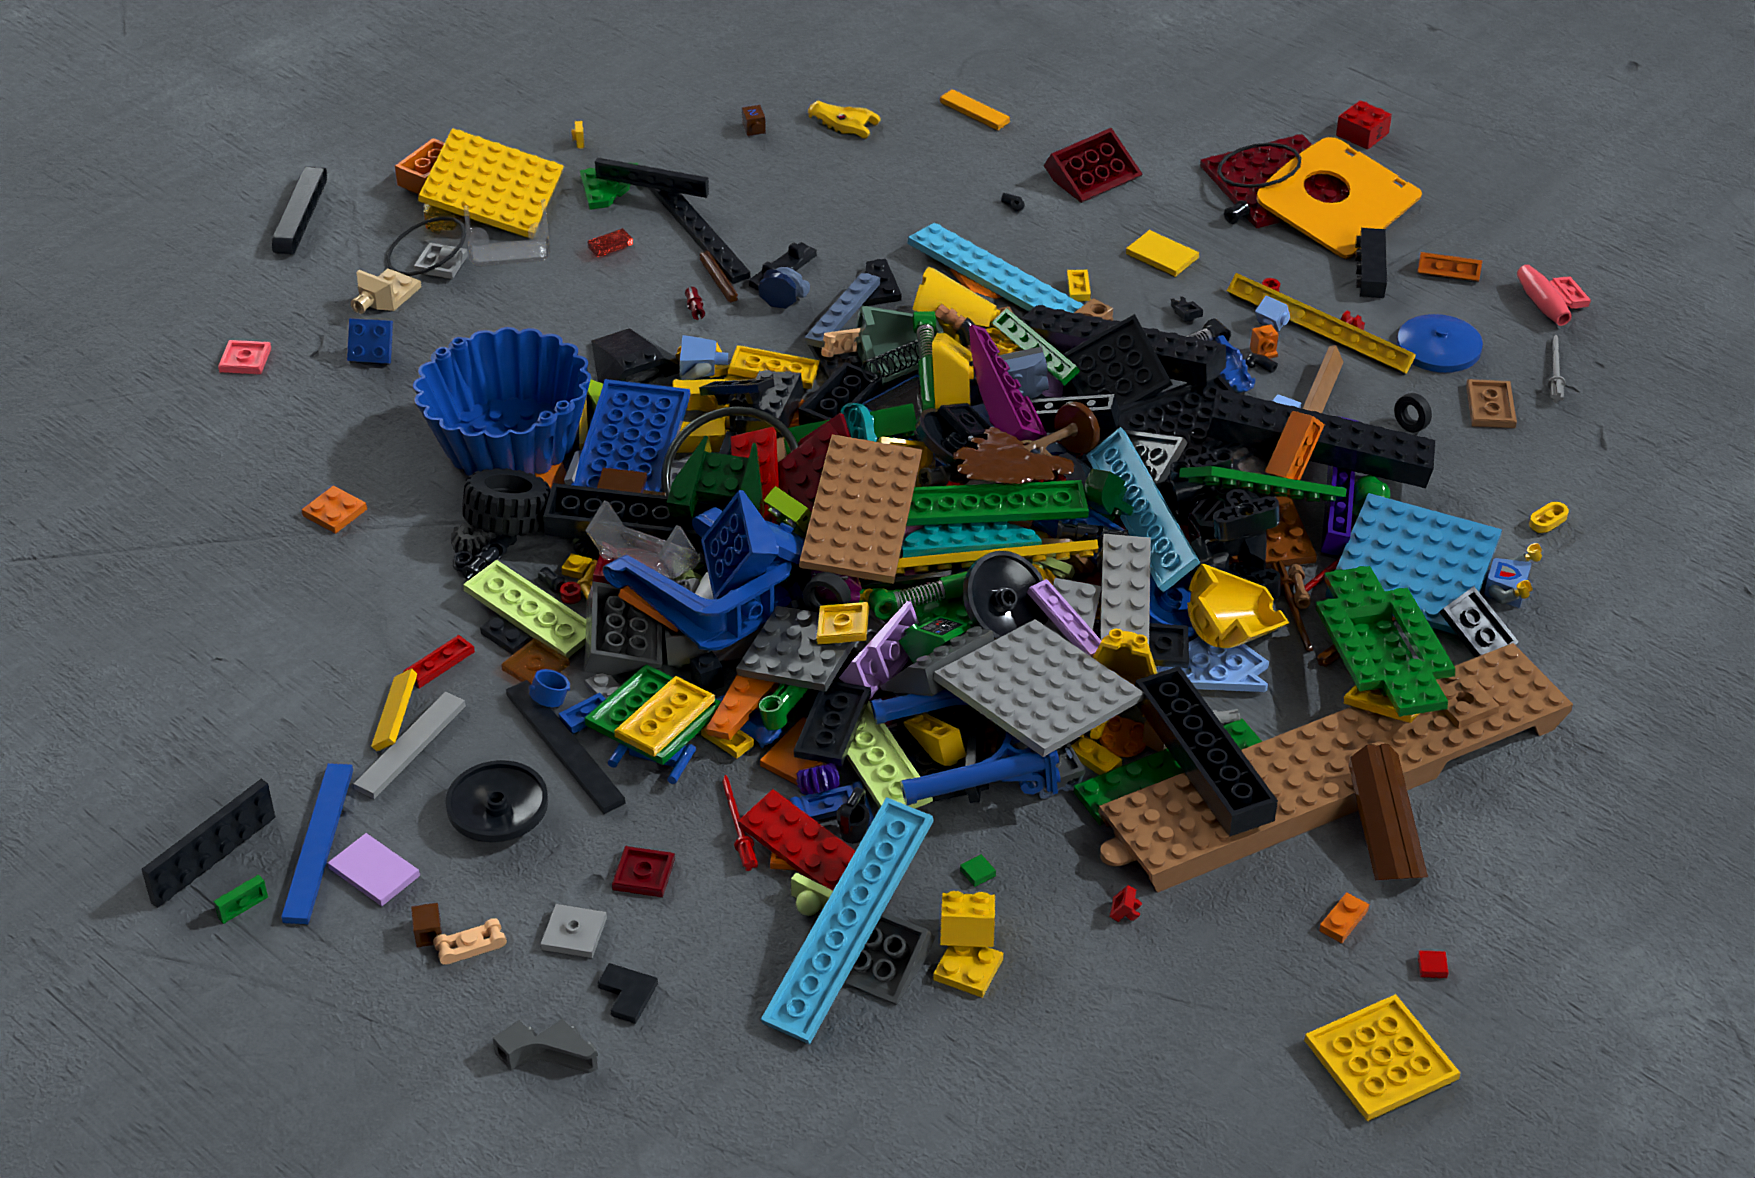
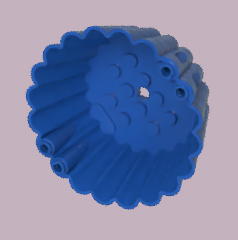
(504, 399)

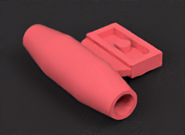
(1554, 295)

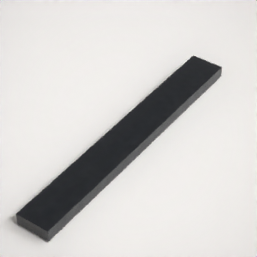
(567, 749)

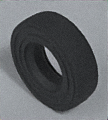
(1422, 407)

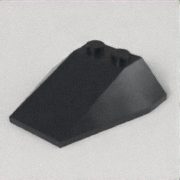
(628, 354)

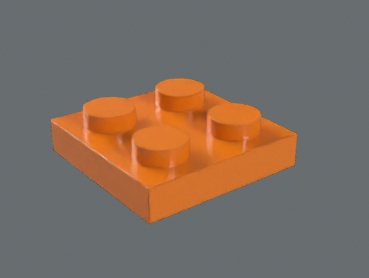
(334, 509)

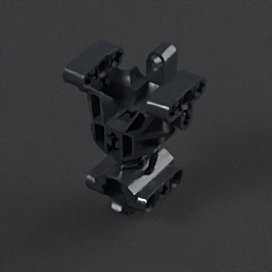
(1225, 521)

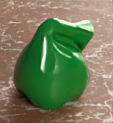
(1366, 485)

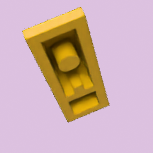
(937, 738)

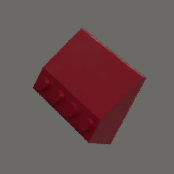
(1092, 166)

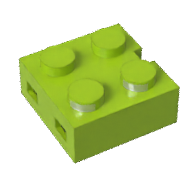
(788, 511)

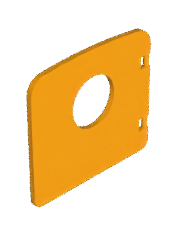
(1371, 202)

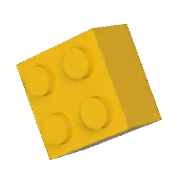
(967, 919)

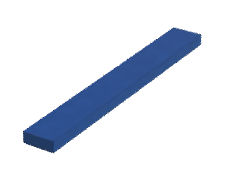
(317, 844)

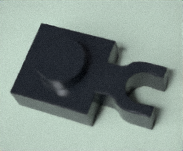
(1186, 310)

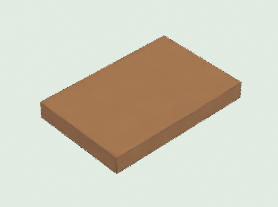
(1491, 403)

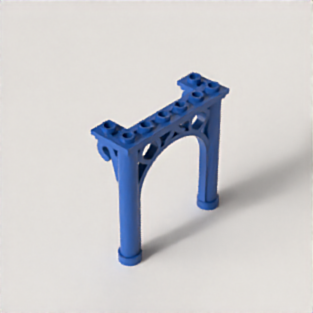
(1021, 765)

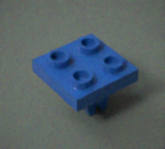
(370, 340)

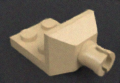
(383, 292)

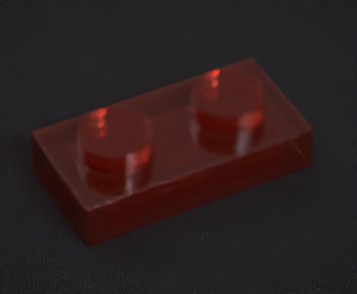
(610, 242)

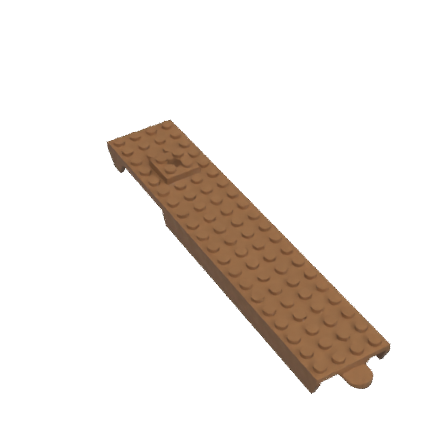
(1309, 773)

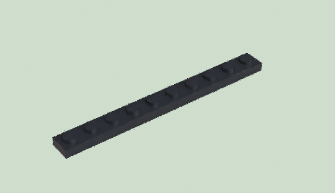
(703, 235)

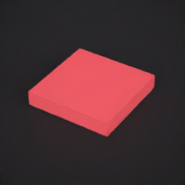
(244, 357)

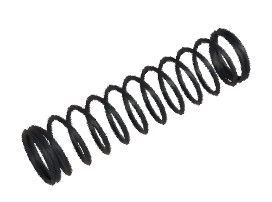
(874, 360)

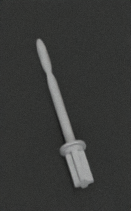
(1556, 382)

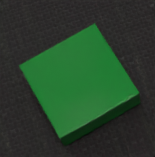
(978, 870)

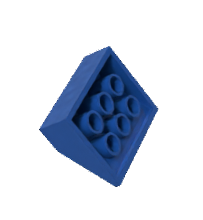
(738, 546)

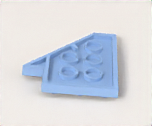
(1224, 667)

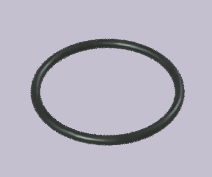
(715, 414)

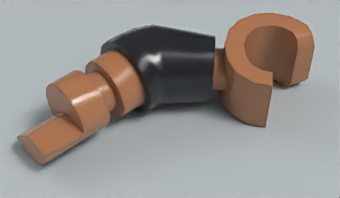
(960, 324)

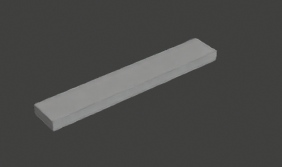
(409, 745)

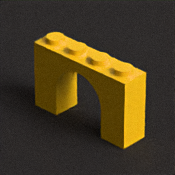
(714, 429)

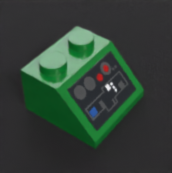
(930, 635)

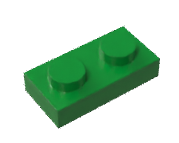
(240, 899)

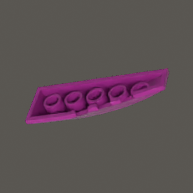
(1000, 392)

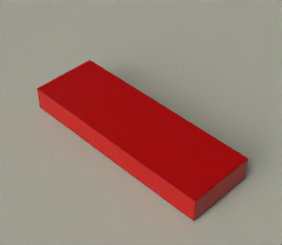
(441, 660)

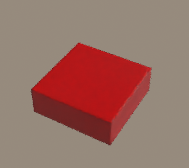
(1433, 964)

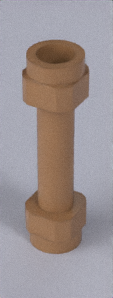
(1301, 596)

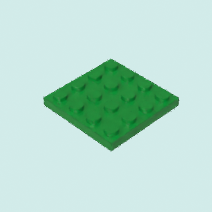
(630, 698)

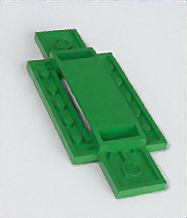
(1373, 648)

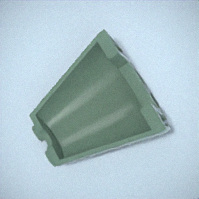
(883, 331)

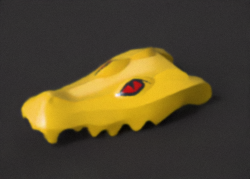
(844, 118)

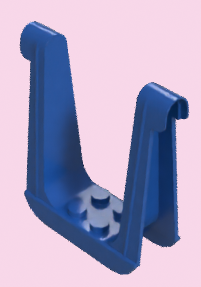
(706, 622)

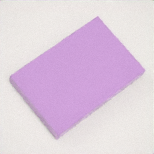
(373, 869)

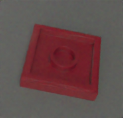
(643, 871)

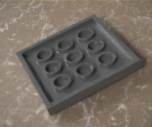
(1157, 452)
(789, 652)

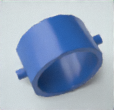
(549, 688)

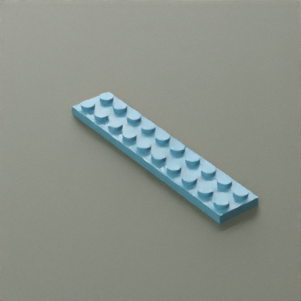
(989, 270)
(1169, 550)
(847, 921)

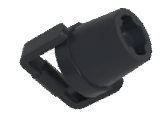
(853, 817)

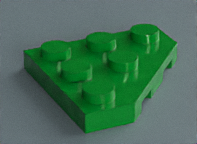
(601, 192)

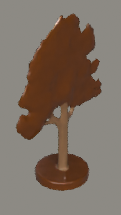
(1008, 461)

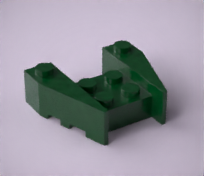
(715, 479)

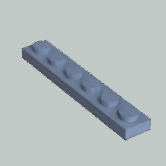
(843, 308)

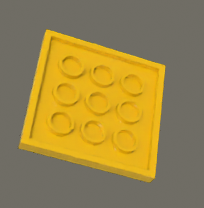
(1381, 1057)

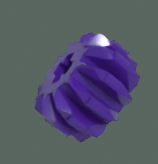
(818, 779)

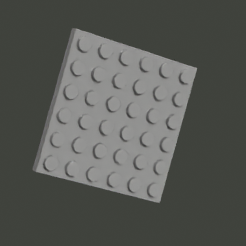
(1038, 687)

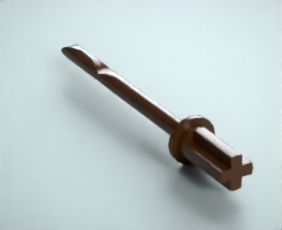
(1286, 586)

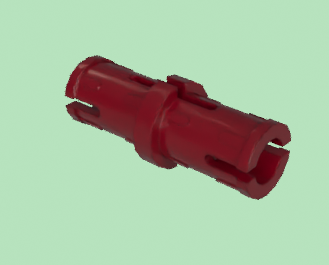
(694, 303)

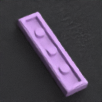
(1064, 617)

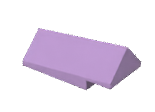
(883, 654)

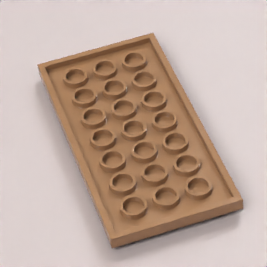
(861, 509)

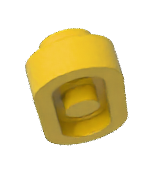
(1548, 517)

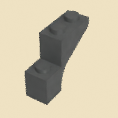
(556, 1044)

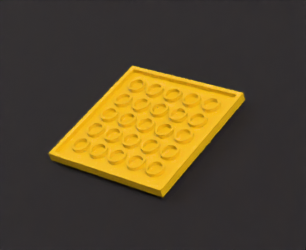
(493, 180)

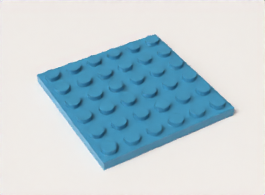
(1420, 551)

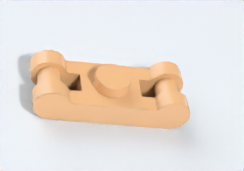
(840, 342)
(470, 942)

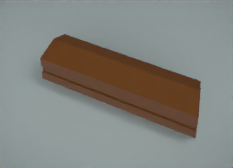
(1386, 813)

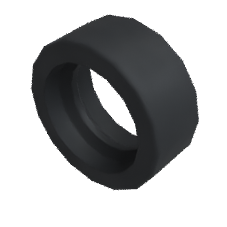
(830, 581)

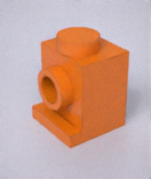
(1264, 341)

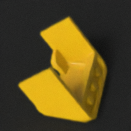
(951, 371)

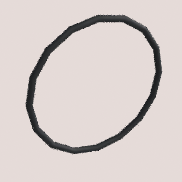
(1262, 184)
(419, 225)

